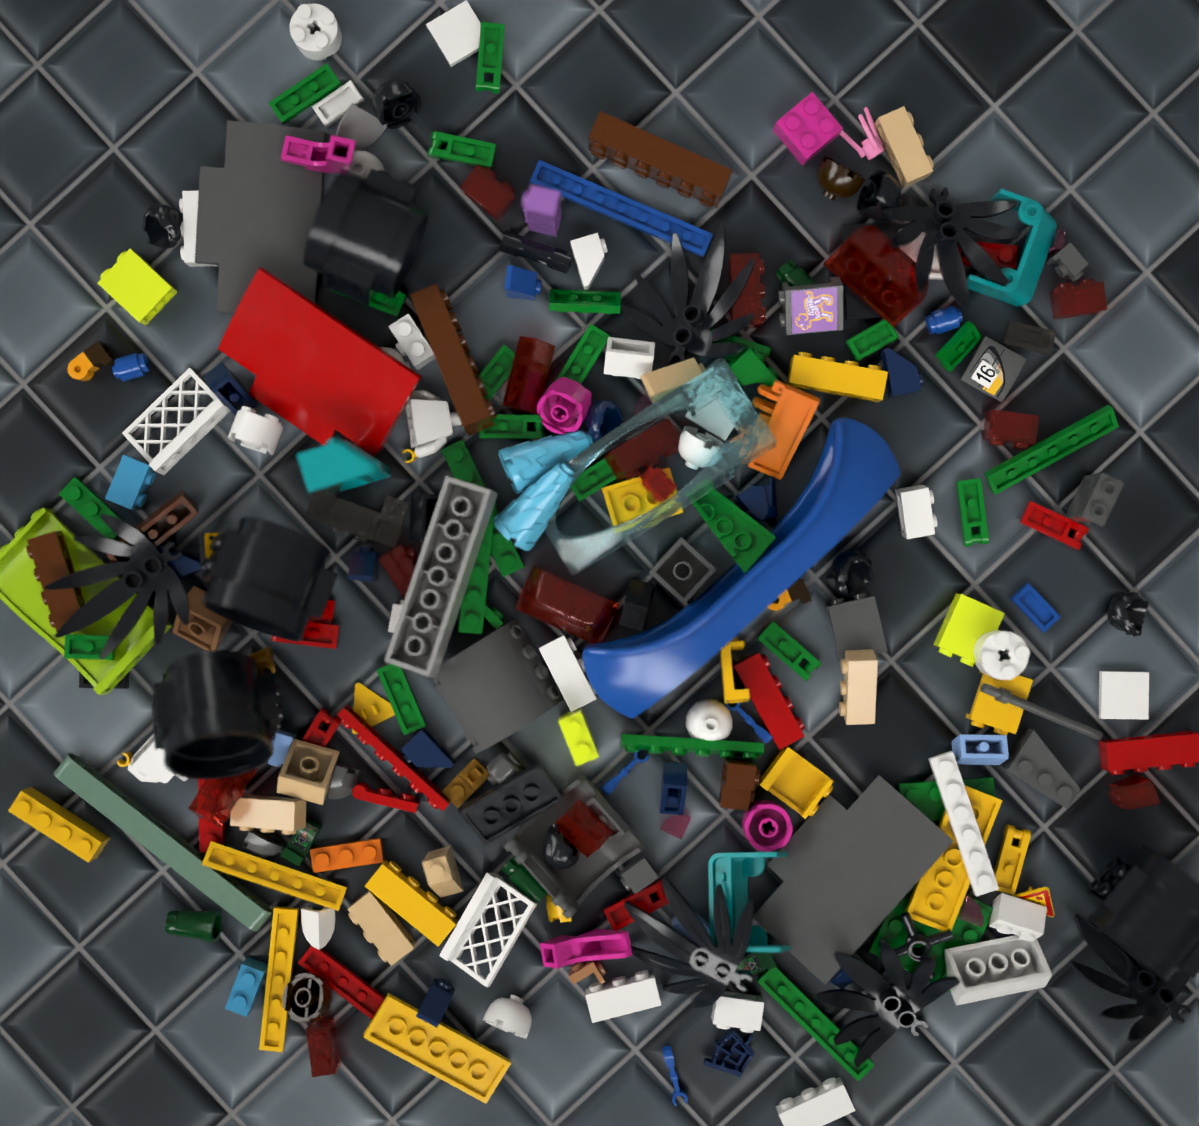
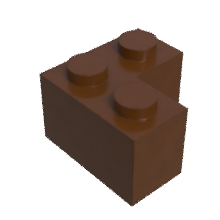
(738, 784)

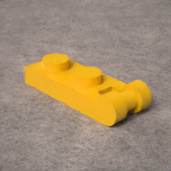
(1011, 858)

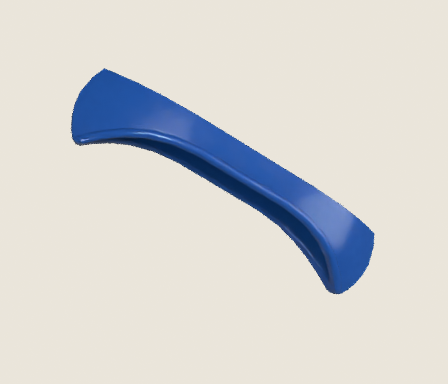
(845, 486)

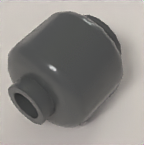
(503, 768)

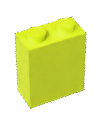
(137, 286)
(963, 627)
(578, 736)

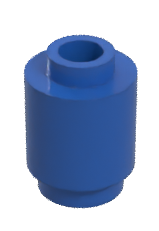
(943, 320)
(131, 366)

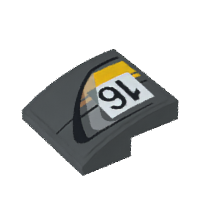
(993, 368)

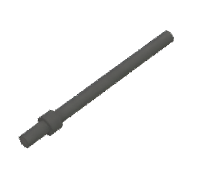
(1004, 696)

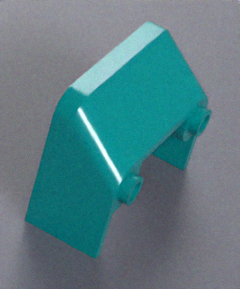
(1032, 258)
(340, 463)
(732, 873)

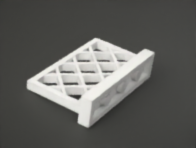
(185, 438)
(470, 922)

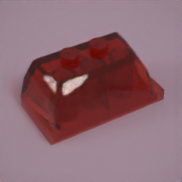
(877, 273)
(566, 606)

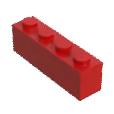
(768, 700)
(1149, 751)

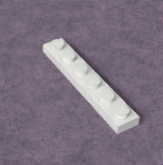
(963, 823)

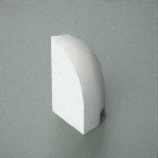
(318, 925)

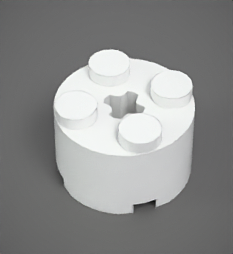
(310, 19)
(256, 431)
(1014, 651)

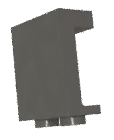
(1094, 499)
(856, 624)

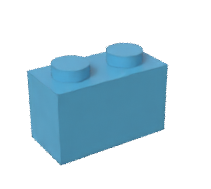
(131, 483)
(247, 987)

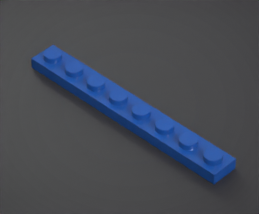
(621, 208)

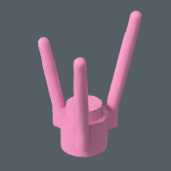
(872, 145)

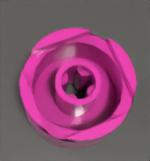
(564, 406)
(770, 838)

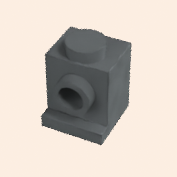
(1068, 263)

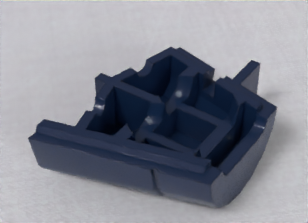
(759, 501)
(731, 1054)

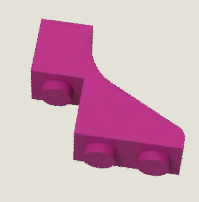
(590, 946)

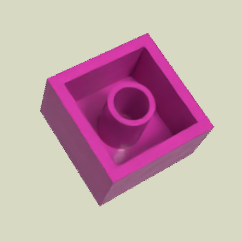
(807, 128)

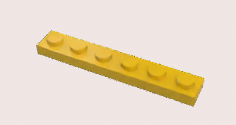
(274, 876)
(278, 976)

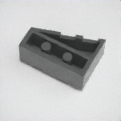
(1039, 768)

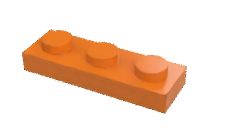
(347, 855)

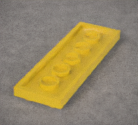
(943, 887)
(437, 1050)

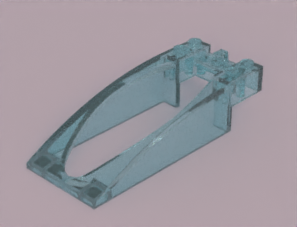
(753, 441)

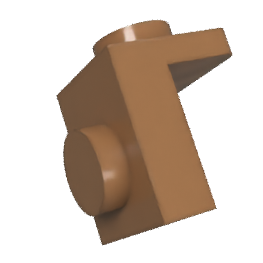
(583, 969)

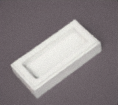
(336, 104)

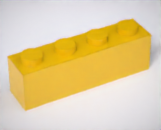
(837, 378)
(59, 824)
(412, 902)

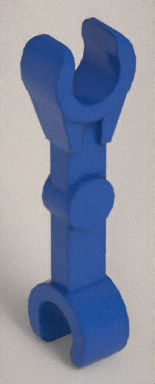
(761, 732)
(611, 784)
(669, 1060)

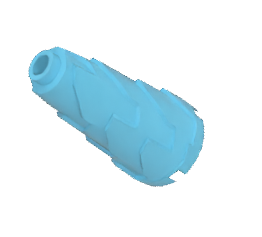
(531, 460)
(530, 512)

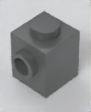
(638, 874)

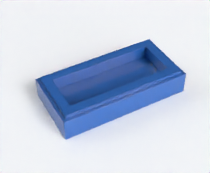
(1035, 607)

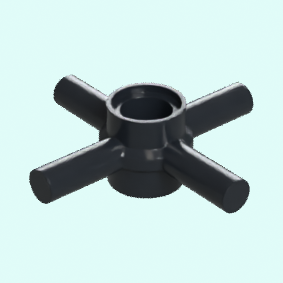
(915, 936)

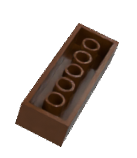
(658, 160)
(451, 356)

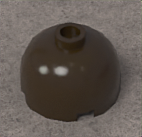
(838, 179)
(307, 998)

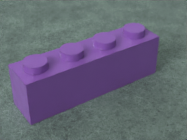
(542, 210)

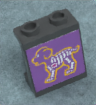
(811, 307)

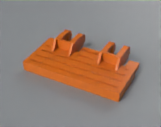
(787, 423)

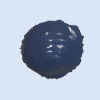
(603, 418)

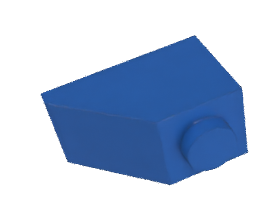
(522, 283)

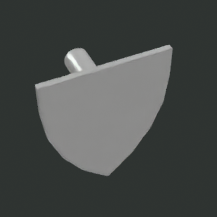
(360, 126)

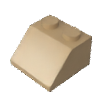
(307, 771)

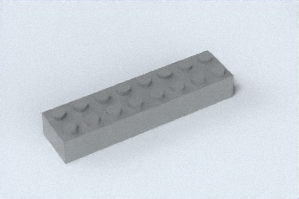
(441, 577)

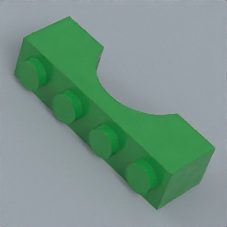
(750, 369)

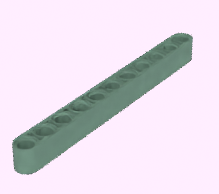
(162, 841)

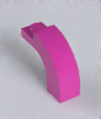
(317, 156)

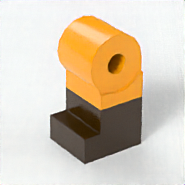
(91, 360)
(795, 591)

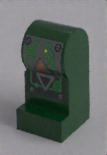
(301, 842)
(757, 962)

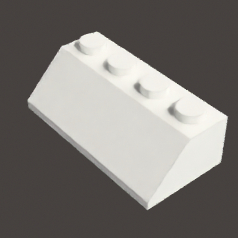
(996, 968)

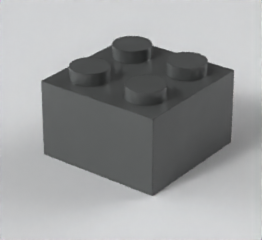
(682, 570)

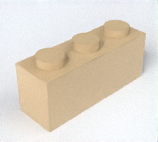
(904, 146)
(858, 687)
(269, 814)
(381, 927)

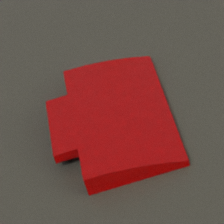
(316, 366)

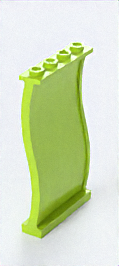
(23, 596)

